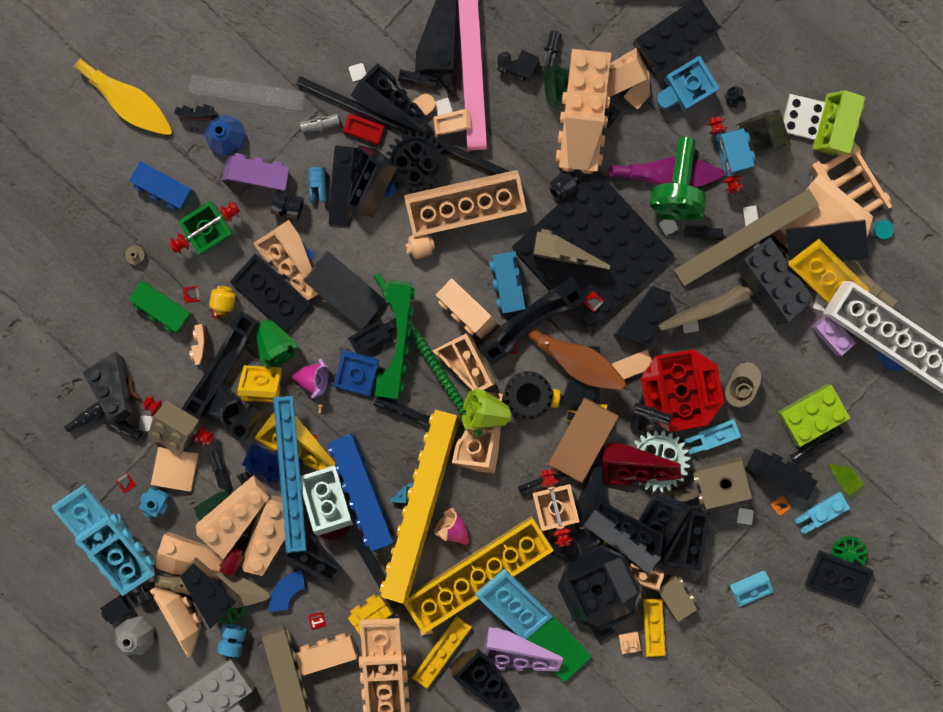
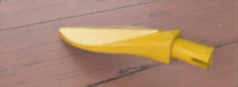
(127, 101)

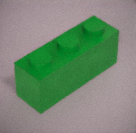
(160, 307)

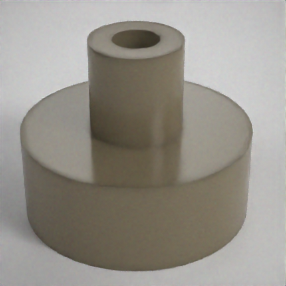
(139, 257)

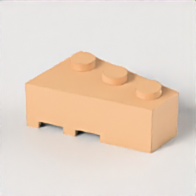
(626, 72)

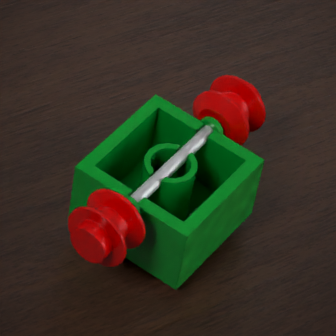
(205, 228)

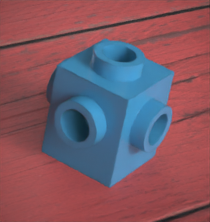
(158, 497)

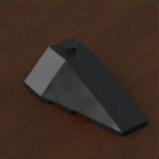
(382, 95)
(482, 678)

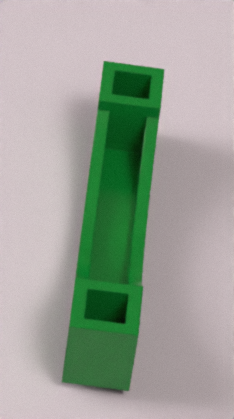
(399, 295)

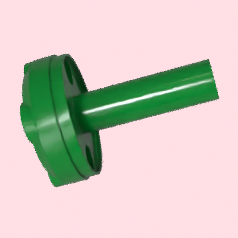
(678, 199)

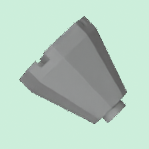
(134, 635)

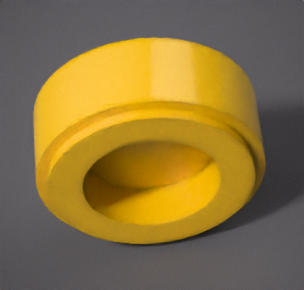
(556, 398)

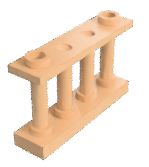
(882, 197)

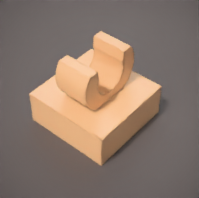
(629, 642)

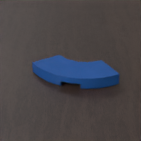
(285, 590)

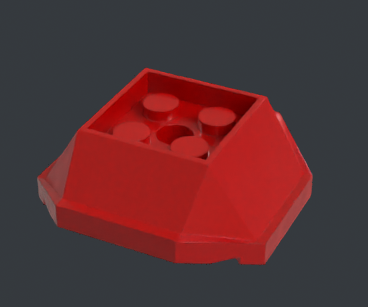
(702, 388)

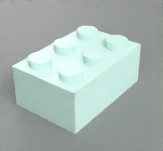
(325, 501)

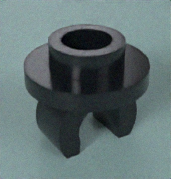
(734, 93)

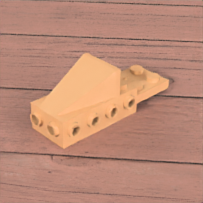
(584, 111)
(383, 666)

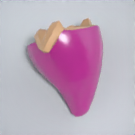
(452, 528)

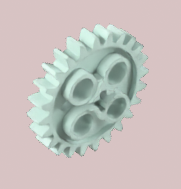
(668, 442)

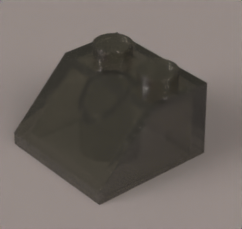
(766, 133)

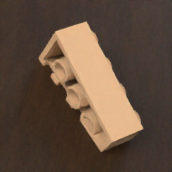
(265, 537)

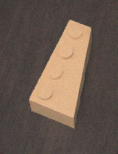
(230, 518)

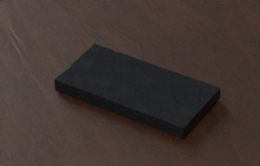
(844, 239)
(344, 290)
(271, 293)

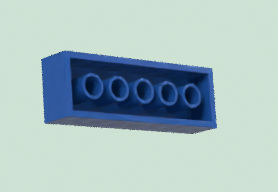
(361, 491)

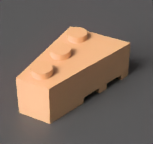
(466, 309)
(466, 361)

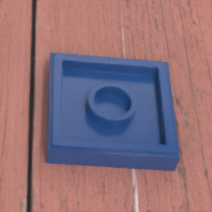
(356, 373)

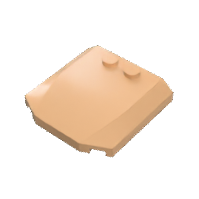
(833, 208)

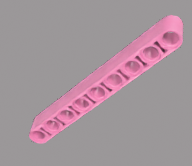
(472, 73)

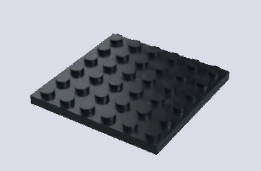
(606, 228)

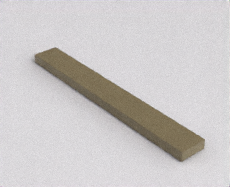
(746, 237)

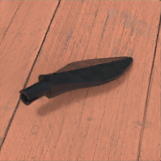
(593, 489)

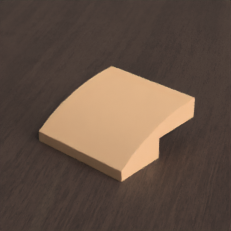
(174, 470)

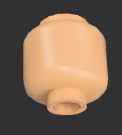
(420, 246)

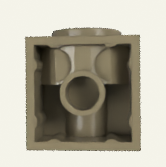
(713, 492)

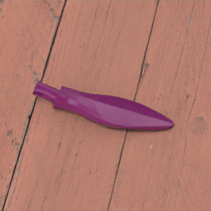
(662, 172)

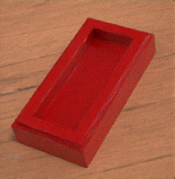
(363, 129)

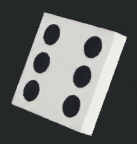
(803, 116)

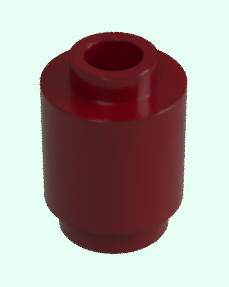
(232, 562)

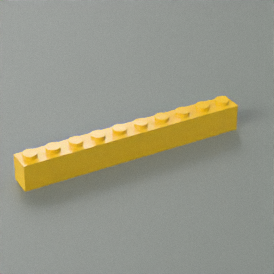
(420, 506)

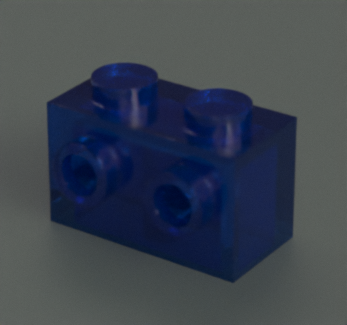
(263, 462)

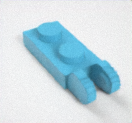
(714, 436)
(823, 511)

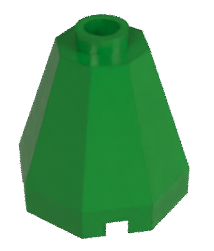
(274, 344)

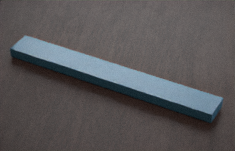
(289, 474)

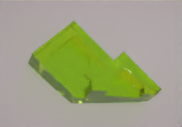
(846, 477)

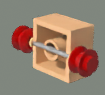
(555, 507)

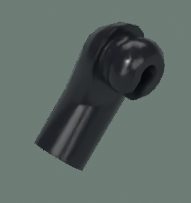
(242, 539)

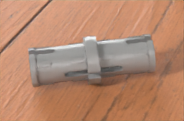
(320, 123)

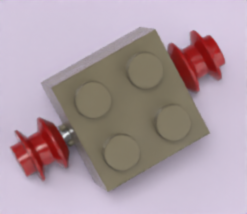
(174, 426)

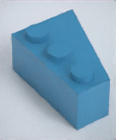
(507, 282)

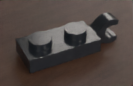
(371, 335)

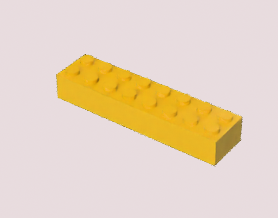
(457, 585)

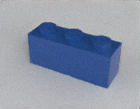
(161, 186)

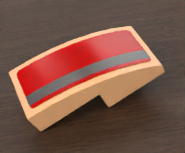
(198, 351)

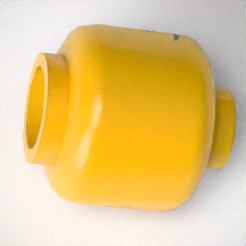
(222, 300)

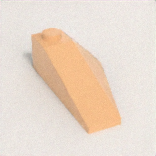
(287, 253)

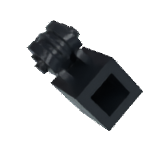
(521, 68)

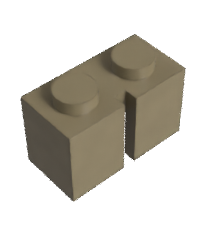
(676, 598)

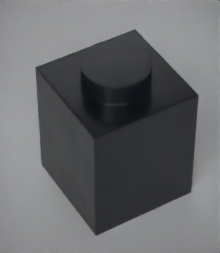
(116, 608)

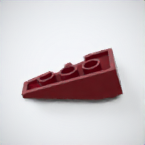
(628, 464)

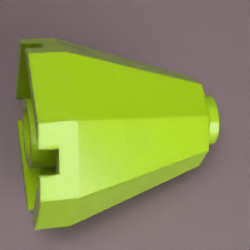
(484, 411)

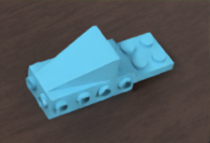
(105, 540)

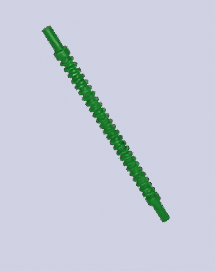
(430, 358)

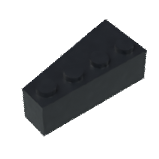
(625, 534)

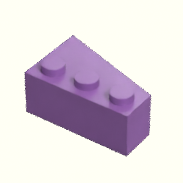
(255, 172)

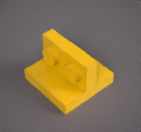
(259, 383)

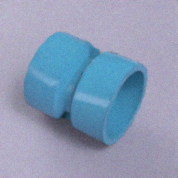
(228, 646)

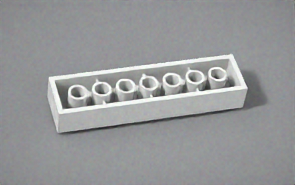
(888, 332)

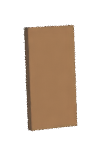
(583, 439)

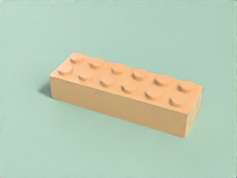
(465, 203)

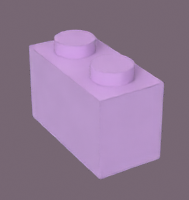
(833, 335)

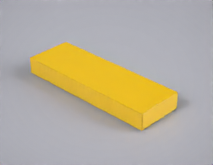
(654, 627)

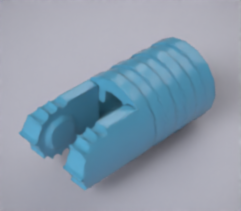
(317, 179)

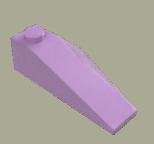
(513, 651)

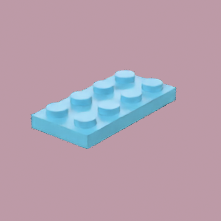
(514, 604)

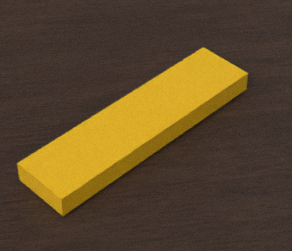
(441, 652)

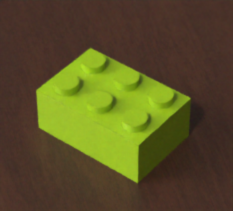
(839, 123)
(813, 415)

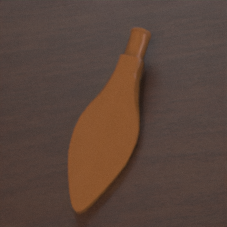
(580, 361)

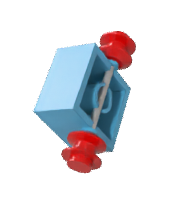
(733, 152)

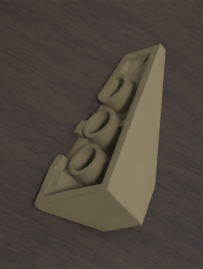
(558, 249)

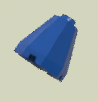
(231, 137)

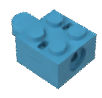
(685, 87)

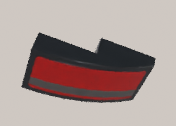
(201, 113)

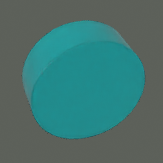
(883, 229)

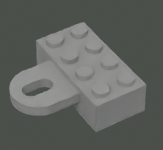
(215, 691)

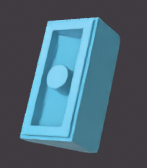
(751, 588)

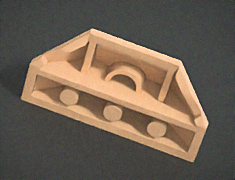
(179, 616)

